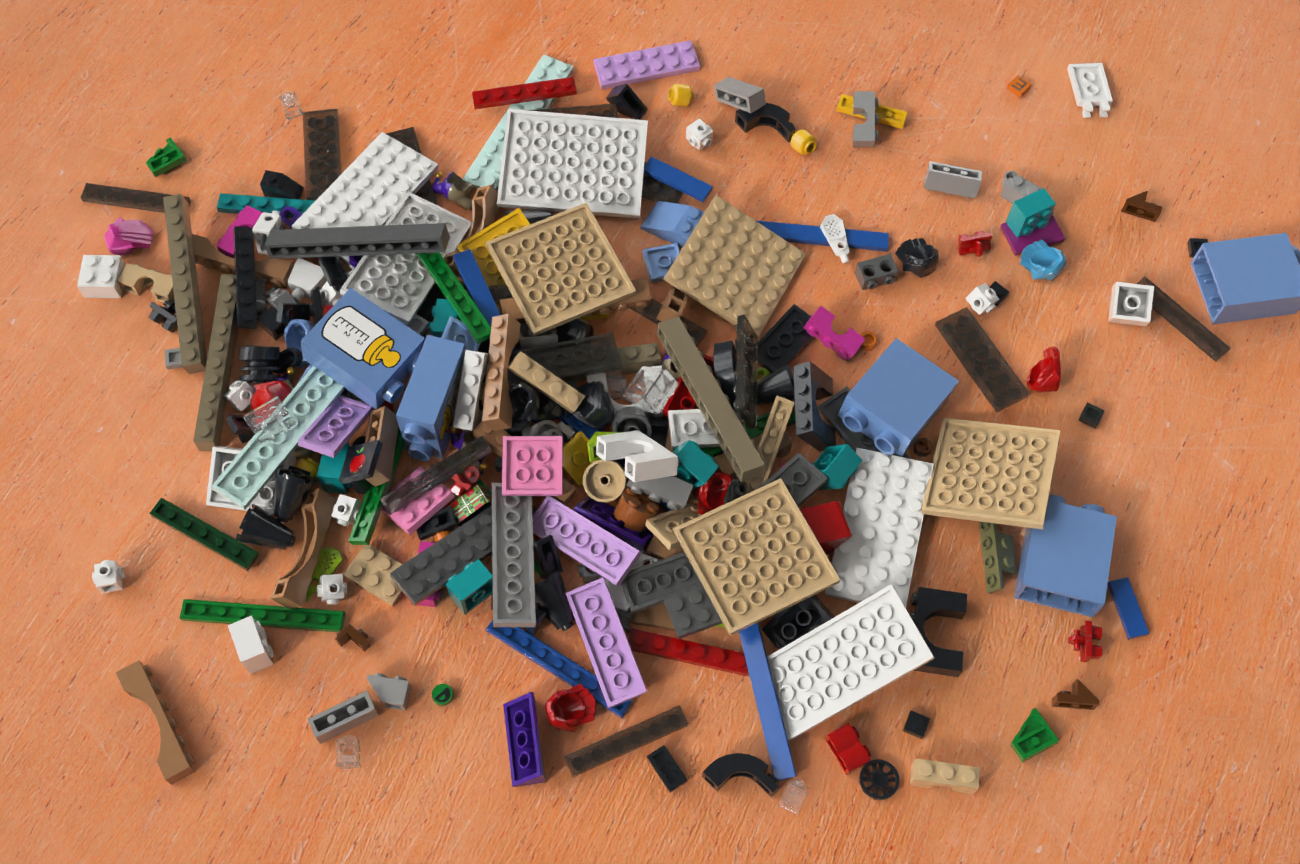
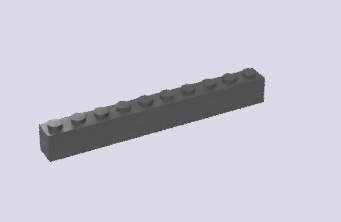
(357, 241)

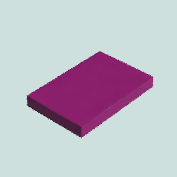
(1050, 235)

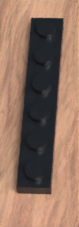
(245, 277)

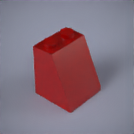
(827, 525)

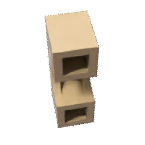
(136, 278)
(934, 773)

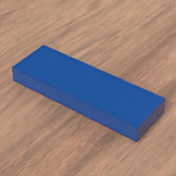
(1128, 608)

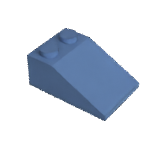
(672, 221)

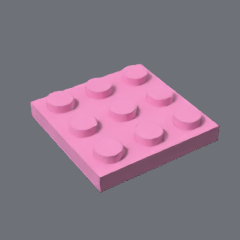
(532, 466)
(423, 508)

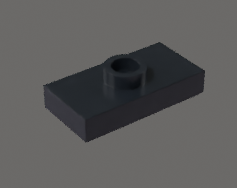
(333, 270)
(316, 307)
(666, 768)

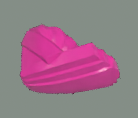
(128, 235)

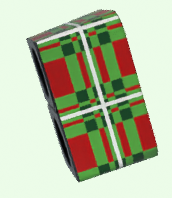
(471, 504)

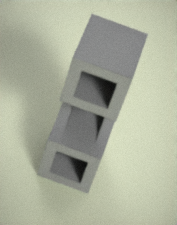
(864, 104)

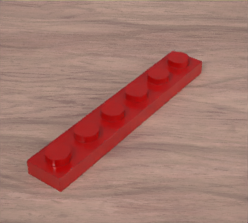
(524, 93)
(688, 652)

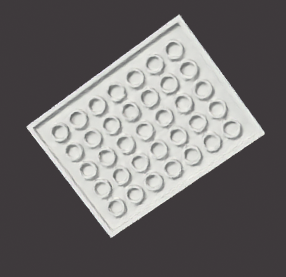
(572, 161)

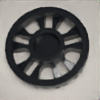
(879, 779)

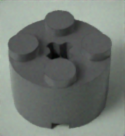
(631, 417)

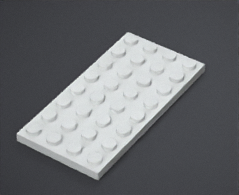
(370, 187)
(400, 280)
(885, 526)
(846, 661)

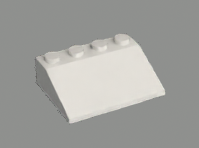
(220, 460)

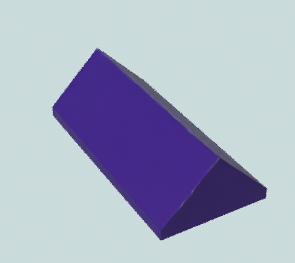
(603, 516)
(524, 741)

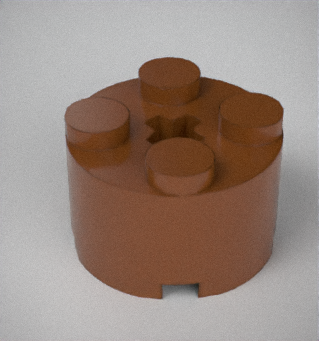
(635, 510)

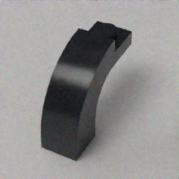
(767, 115)
(724, 368)
(740, 765)

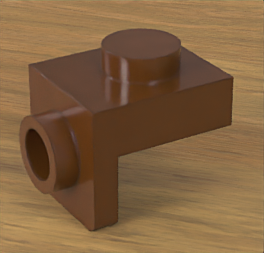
(358, 637)

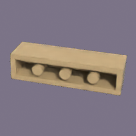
(546, 382)

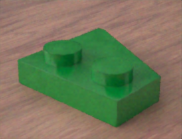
(165, 159)
(1033, 737)

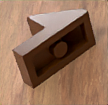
(1138, 207)
(1079, 699)

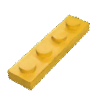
(886, 115)

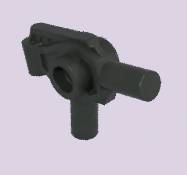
(735, 490)

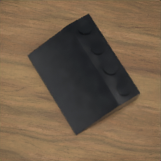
(797, 621)

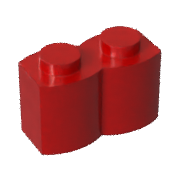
(848, 749)

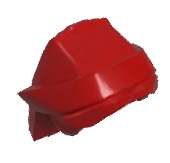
(1046, 373)
(268, 391)
(712, 492)
(571, 708)

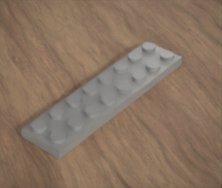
(512, 560)

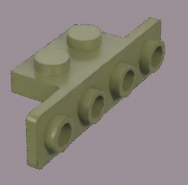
(997, 556)

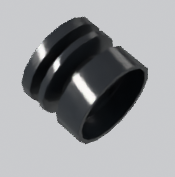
(259, 363)

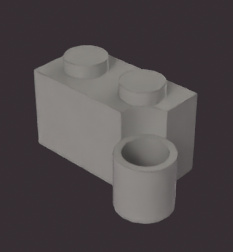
(1016, 187)

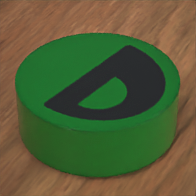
(442, 694)

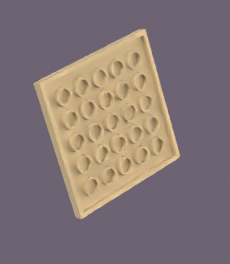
(734, 265)
(560, 268)
(992, 473)
(756, 556)

